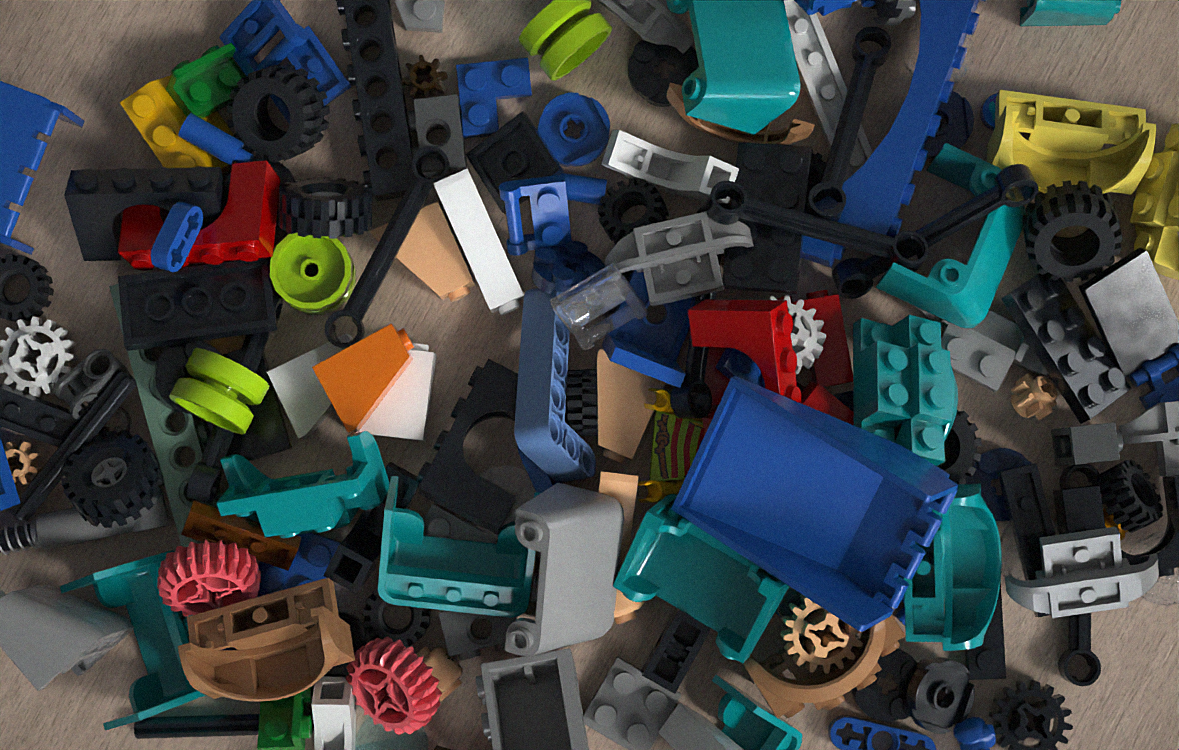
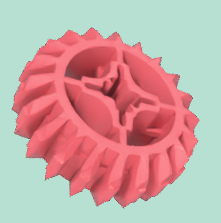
(207, 577)
(393, 685)

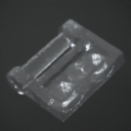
(593, 298)

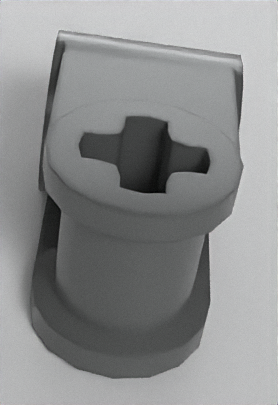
(88, 381)

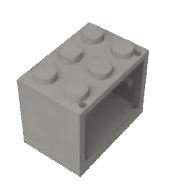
(533, 703)

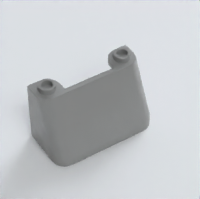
(578, 565)
(56, 632)

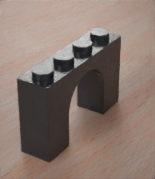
(101, 194)
(449, 477)
(1082, 510)

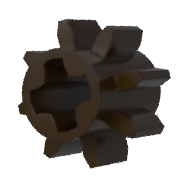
(424, 68)

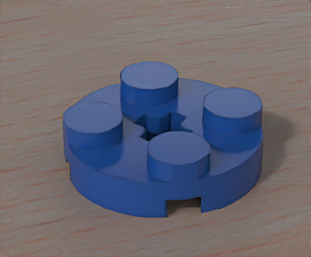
(580, 110)

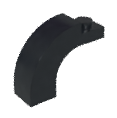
(361, 548)

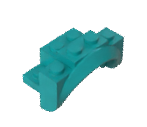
(904, 380)
(306, 500)
(962, 569)

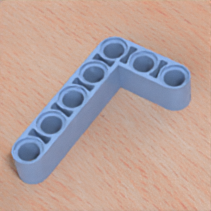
(541, 394)

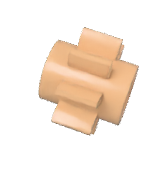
(1034, 396)
(25, 456)

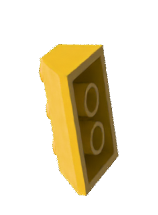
(159, 123)

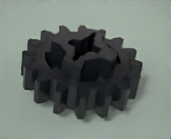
(1043, 713)

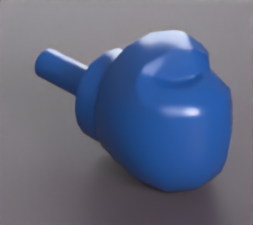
(974, 734)

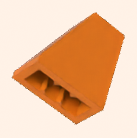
(364, 374)

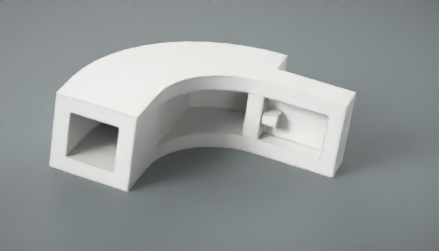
(667, 170)
(334, 714)

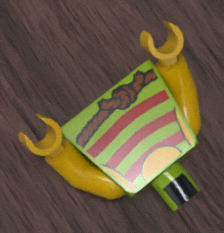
(672, 450)

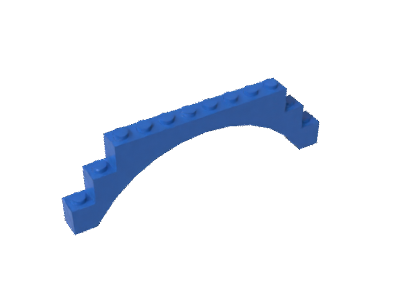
(884, 181)

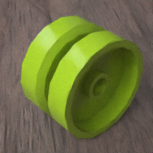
(564, 36)
(318, 293)
(219, 390)

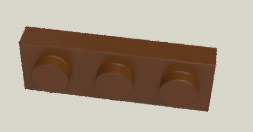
(207, 523)

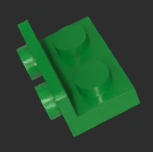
(206, 82)
(285, 722)

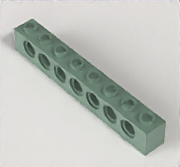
(166, 441)

